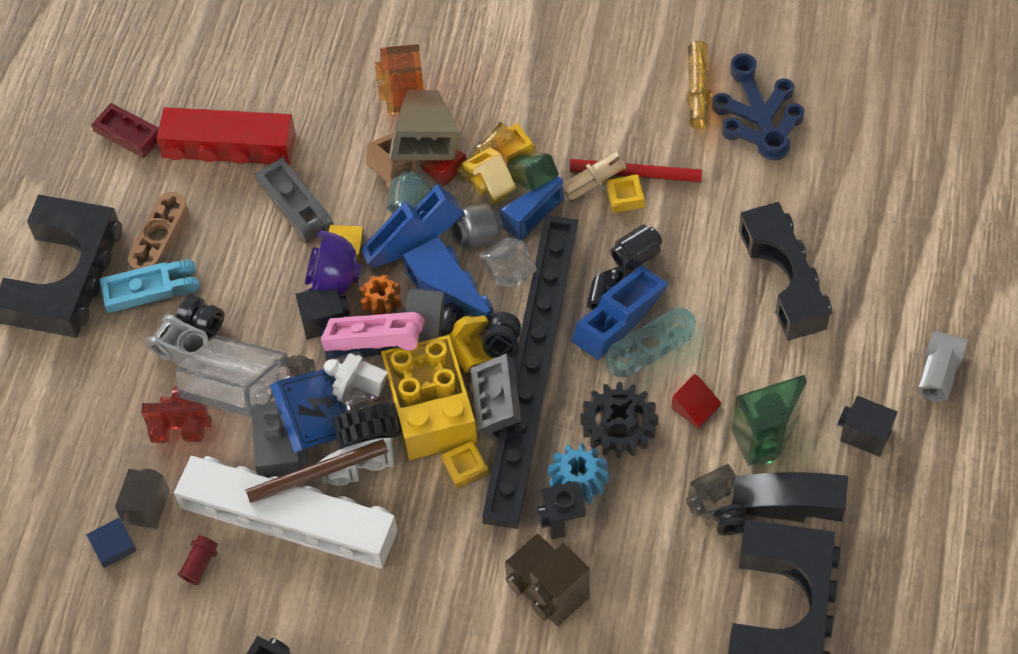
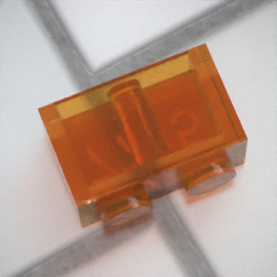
(400, 72)

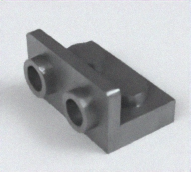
(495, 396)

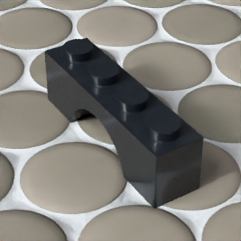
(770, 236)

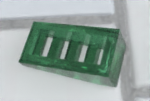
(532, 170)

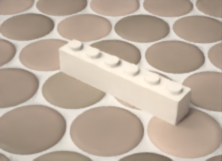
(293, 515)

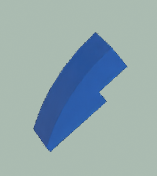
(412, 227)
(618, 311)

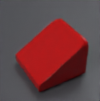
(444, 170)
(695, 401)

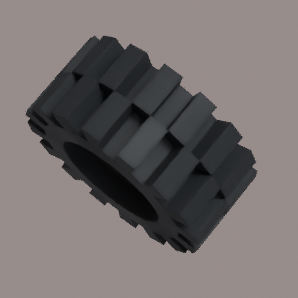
(367, 424)

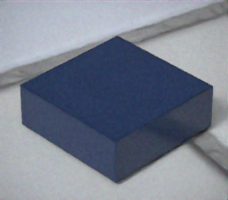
(111, 542)

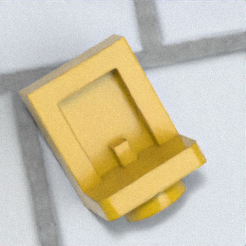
(468, 342)

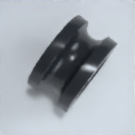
(730, 519)

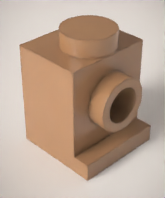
(379, 160)

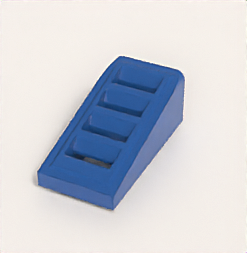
(530, 209)

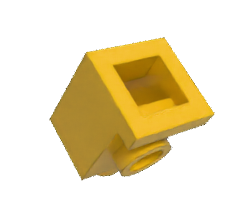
(490, 175)

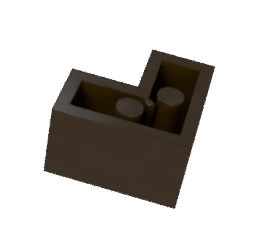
(550, 578)

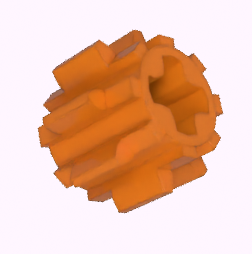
(380, 295)

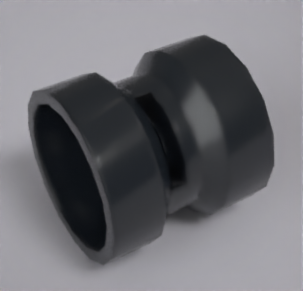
(200, 315)
(501, 335)

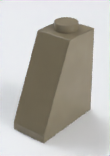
(424, 128)

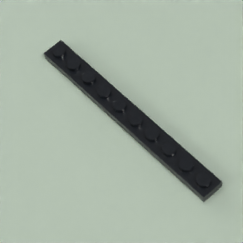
(532, 370)

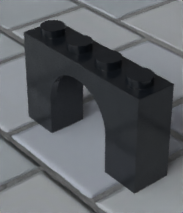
(64, 304)
(805, 558)

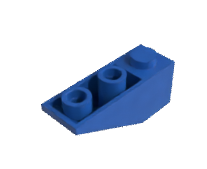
(437, 269)

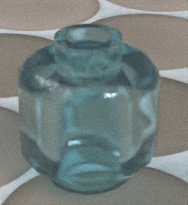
(407, 187)

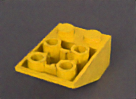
(430, 397)

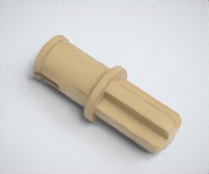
(593, 176)

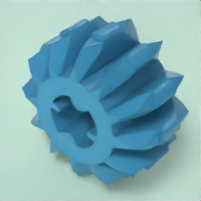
(580, 462)

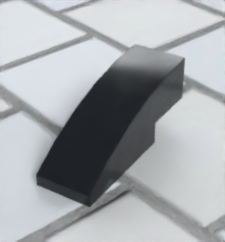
(792, 495)

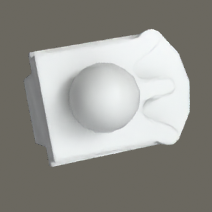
(355, 374)

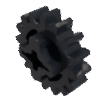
(619, 419)

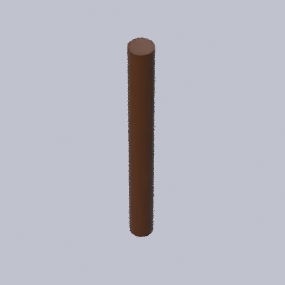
(316, 471)

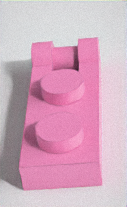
(373, 331)

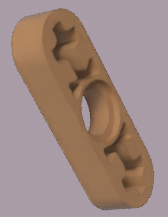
(158, 221)

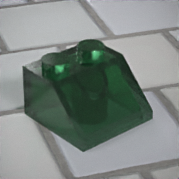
(767, 418)

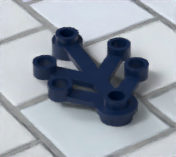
(758, 111)

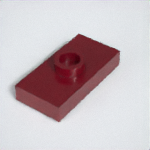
(126, 130)

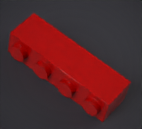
(226, 135)

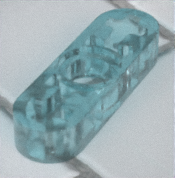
(645, 356)

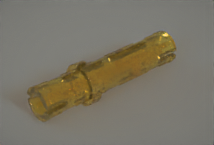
(698, 95)

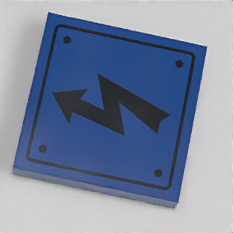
(308, 408)

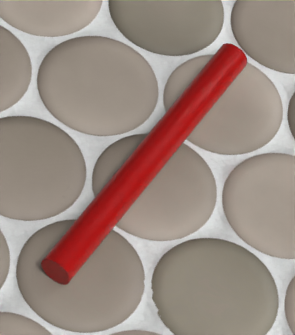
(646, 171)

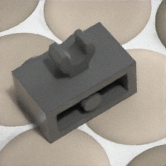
(272, 445)

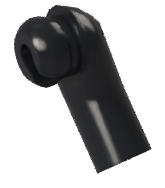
(603, 283)

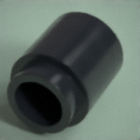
(636, 247)

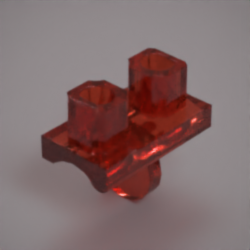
(176, 414)

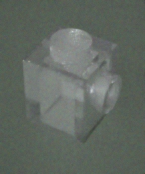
(508, 262)

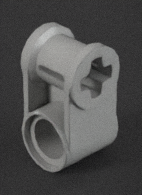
(176, 340)

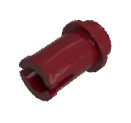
(198, 559)

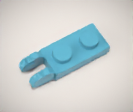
(148, 285)

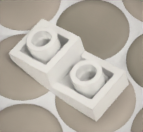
(351, 473)

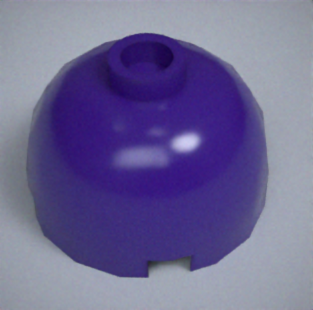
(332, 264)

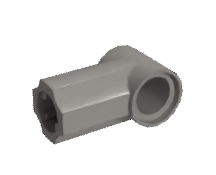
(942, 360)

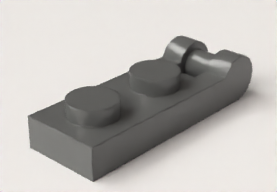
(293, 199)

